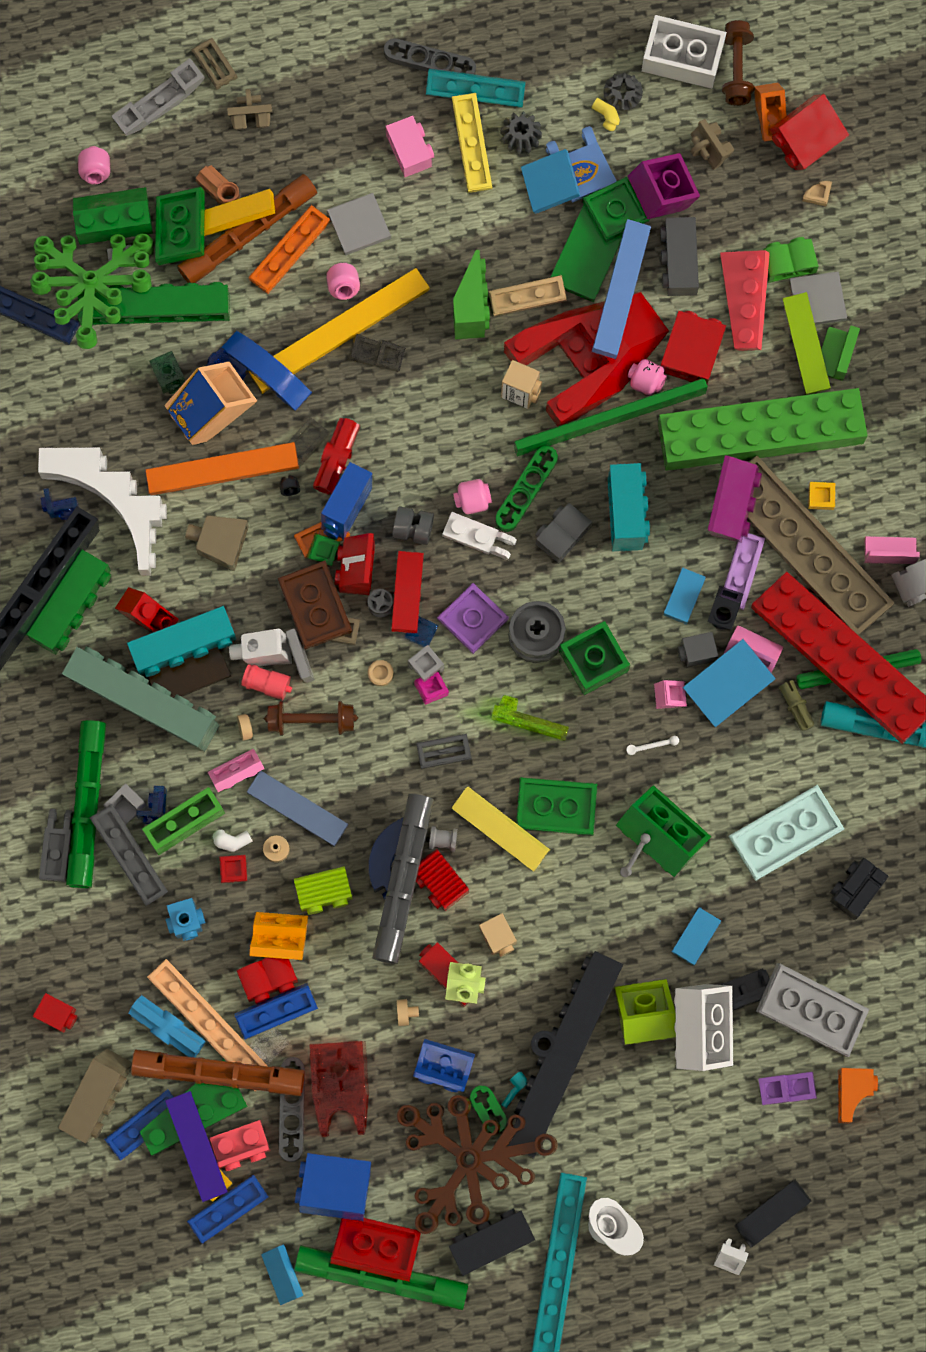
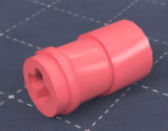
(265, 681)

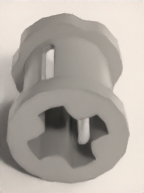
(443, 839)

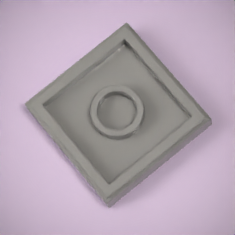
(359, 224)
(824, 296)

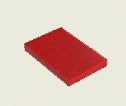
(376, 1248)

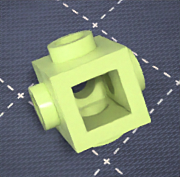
(464, 983)

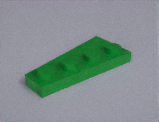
(213, 1105)

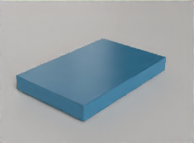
(729, 682)

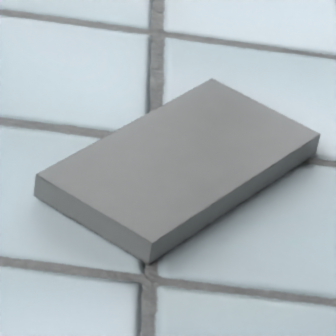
(812, 1010)

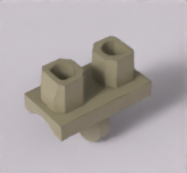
(239, 114)
(708, 145)

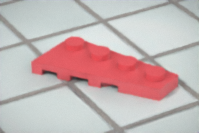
(746, 289)

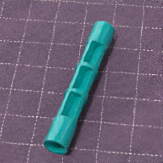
(860, 722)

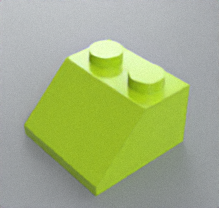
(646, 1011)

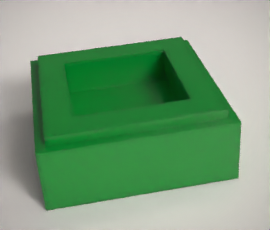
(323, 549)

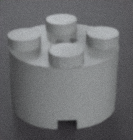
(911, 583)

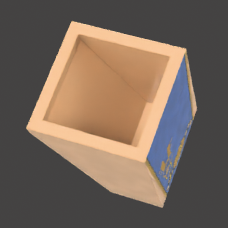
(209, 401)

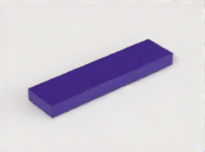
(196, 1146)

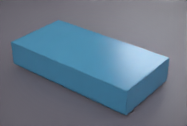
(684, 596)
(696, 936)
(282, 1274)

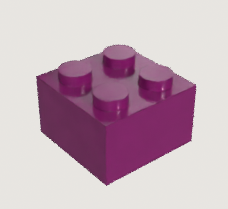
(663, 185)

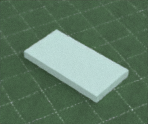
(786, 832)

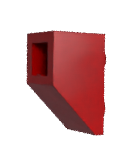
(145, 611)

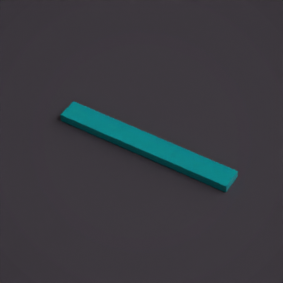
(559, 1263)

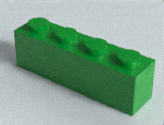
(69, 602)

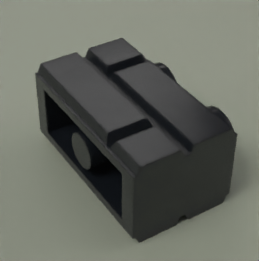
(858, 888)

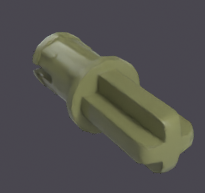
(796, 705)

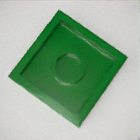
(613, 206)

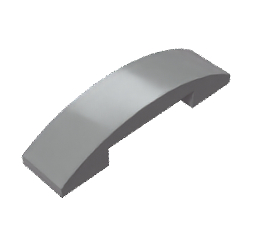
(160, 100)

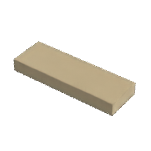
(527, 296)

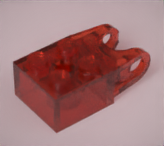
(340, 1093)

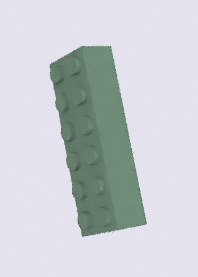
(146, 701)

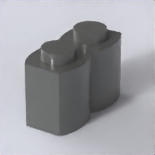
(563, 532)

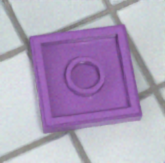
(473, 618)

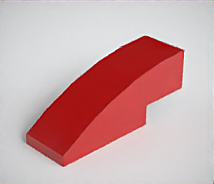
(407, 592)

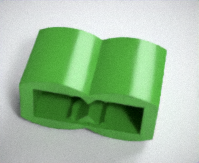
(791, 259)

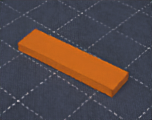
(289, 249)

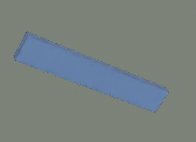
(621, 289)

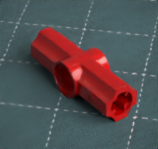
(336, 455)

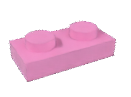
(235, 770)

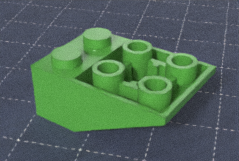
(470, 302)

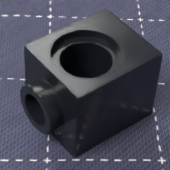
(729, 599)

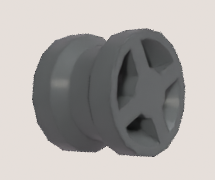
(381, 598)

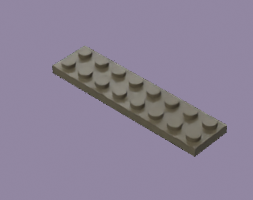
(815, 554)

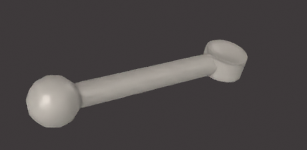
(626, 871)

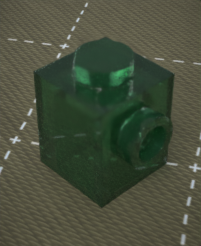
(167, 372)

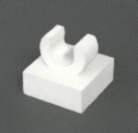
(731, 1258)

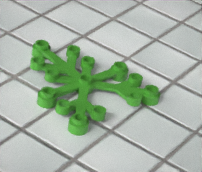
(90, 281)

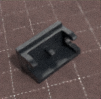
(748, 988)

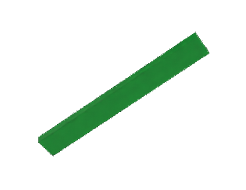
(610, 417)

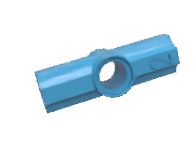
(166, 1027)

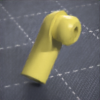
(609, 113)

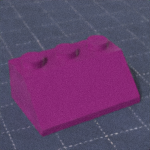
(734, 499)

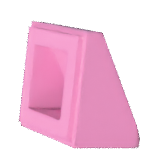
(670, 694)

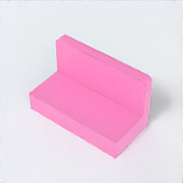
(891, 550)
(764, 648)

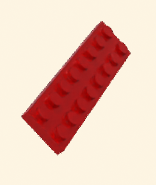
(843, 656)

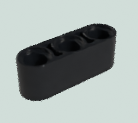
(773, 1213)

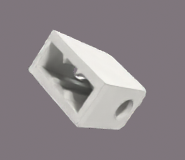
(263, 648)

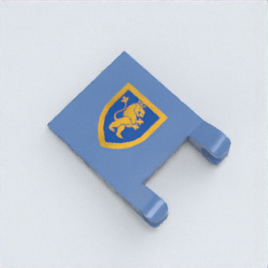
(588, 165)

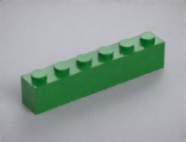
(169, 304)

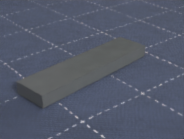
(128, 854)

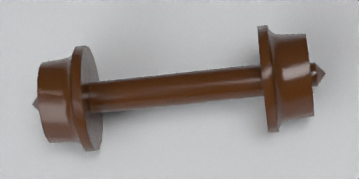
(738, 91)
(277, 718)

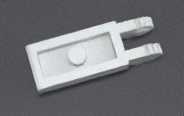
(477, 535)

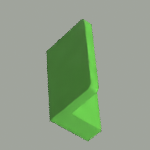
(838, 350)

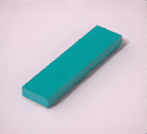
(487, 88)

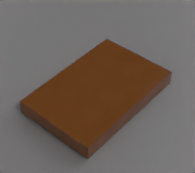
(315, 605)

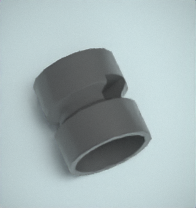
(413, 525)

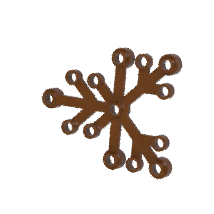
(500, 1154)

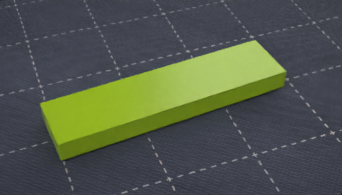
(806, 343)

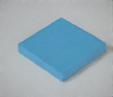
(550, 181)

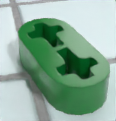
(493, 1105)

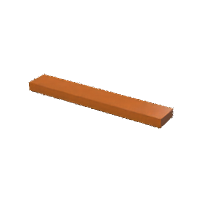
(222, 469)

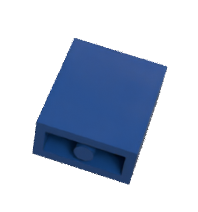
(346, 501)
(333, 1186)

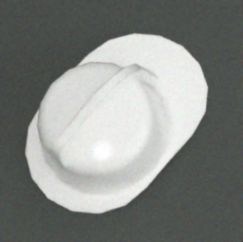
(614, 1227)

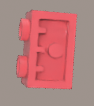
(239, 1145)

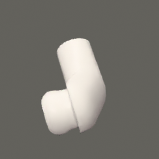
(229, 842)

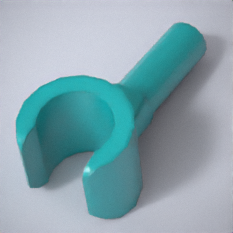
(519, 1081)

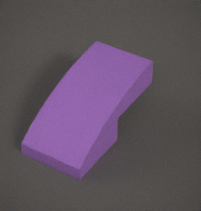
(787, 1088)

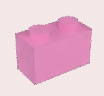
(409, 146)

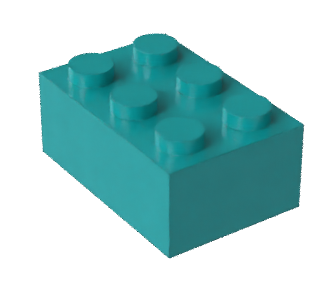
(628, 507)

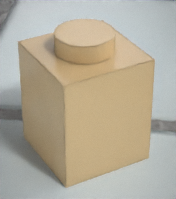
(498, 935)

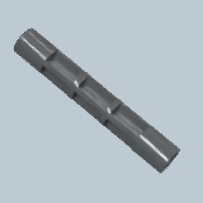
(403, 879)

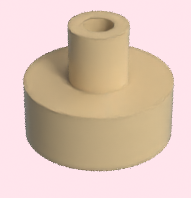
(278, 854)
(405, 1012)

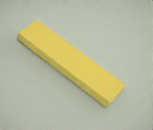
(471, 142)
(500, 829)

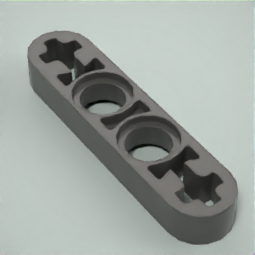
(431, 56)
(295, 1109)

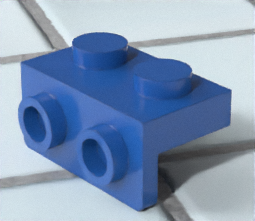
(443, 1066)

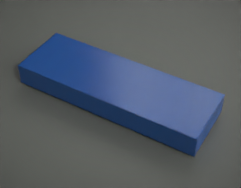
(275, 1011)
(128, 1136)
(227, 1209)

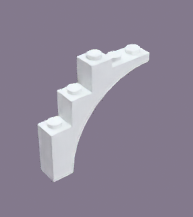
(85, 469)

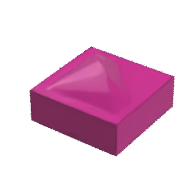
(431, 689)

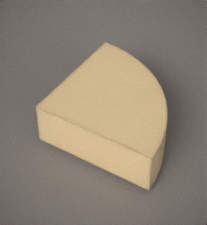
(818, 193)

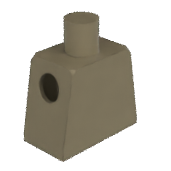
(219, 539)

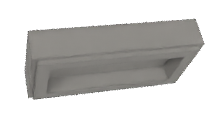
(299, 656)

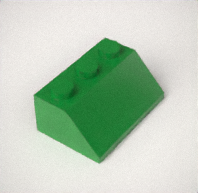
(111, 214)
(672, 832)

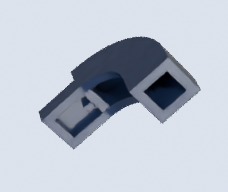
(383, 855)

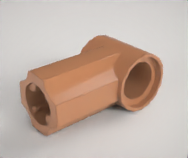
(217, 185)

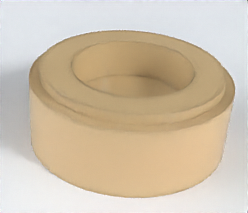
(380, 673)
(244, 727)

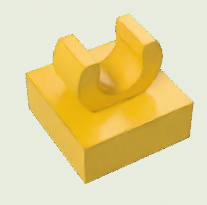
(821, 496)

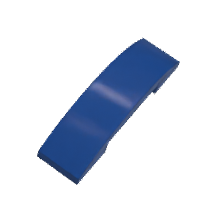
(267, 369)

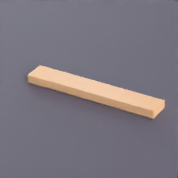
(202, 1015)

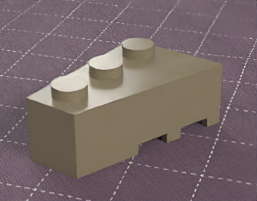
(95, 1096)

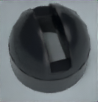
(290, 482)

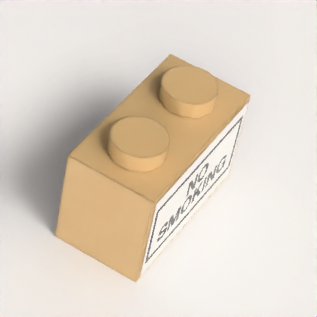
(521, 385)

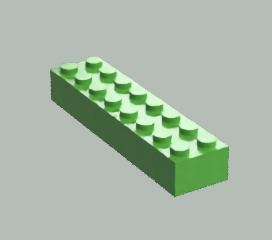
(762, 429)

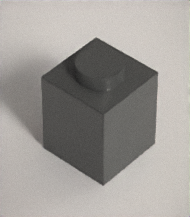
(698, 650)

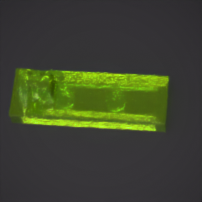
(508, 714)

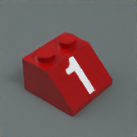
(356, 564)

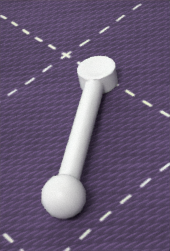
(631, 749)

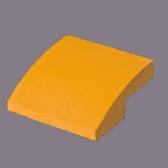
(279, 935)

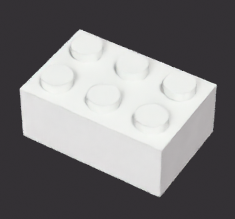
(683, 51)
(704, 1027)

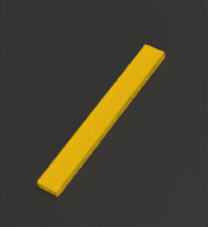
(350, 323)

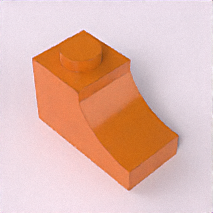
(770, 107)
(852, 1087)

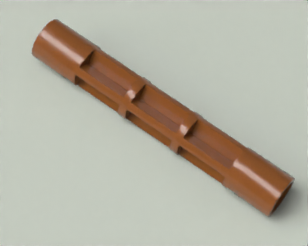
(234, 239)
(216, 1072)

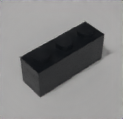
(491, 1241)

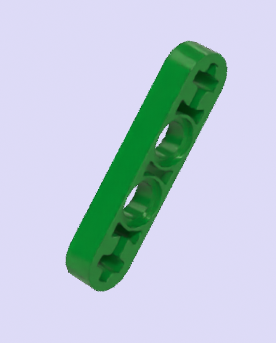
(525, 488)

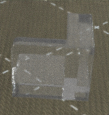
(270, 1045)

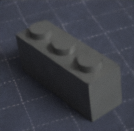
(680, 256)

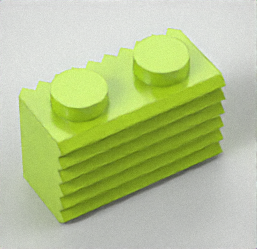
(322, 890)

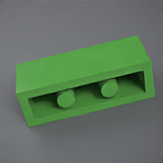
(183, 821)

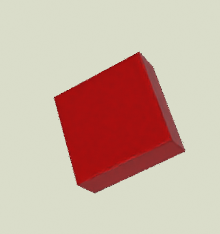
(233, 869)

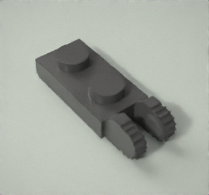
(56, 848)

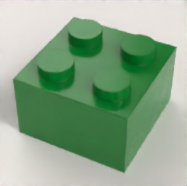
(594, 658)

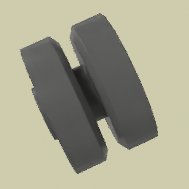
(536, 617)

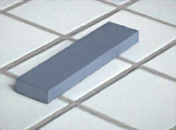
(297, 808)

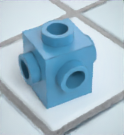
(180, 911)

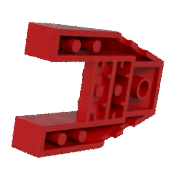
(576, 334)

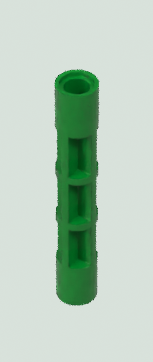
(86, 804)
(421, 1285)

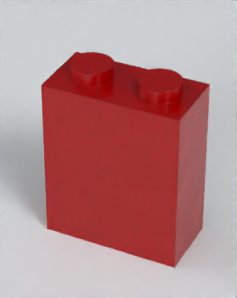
(808, 132)
(692, 347)

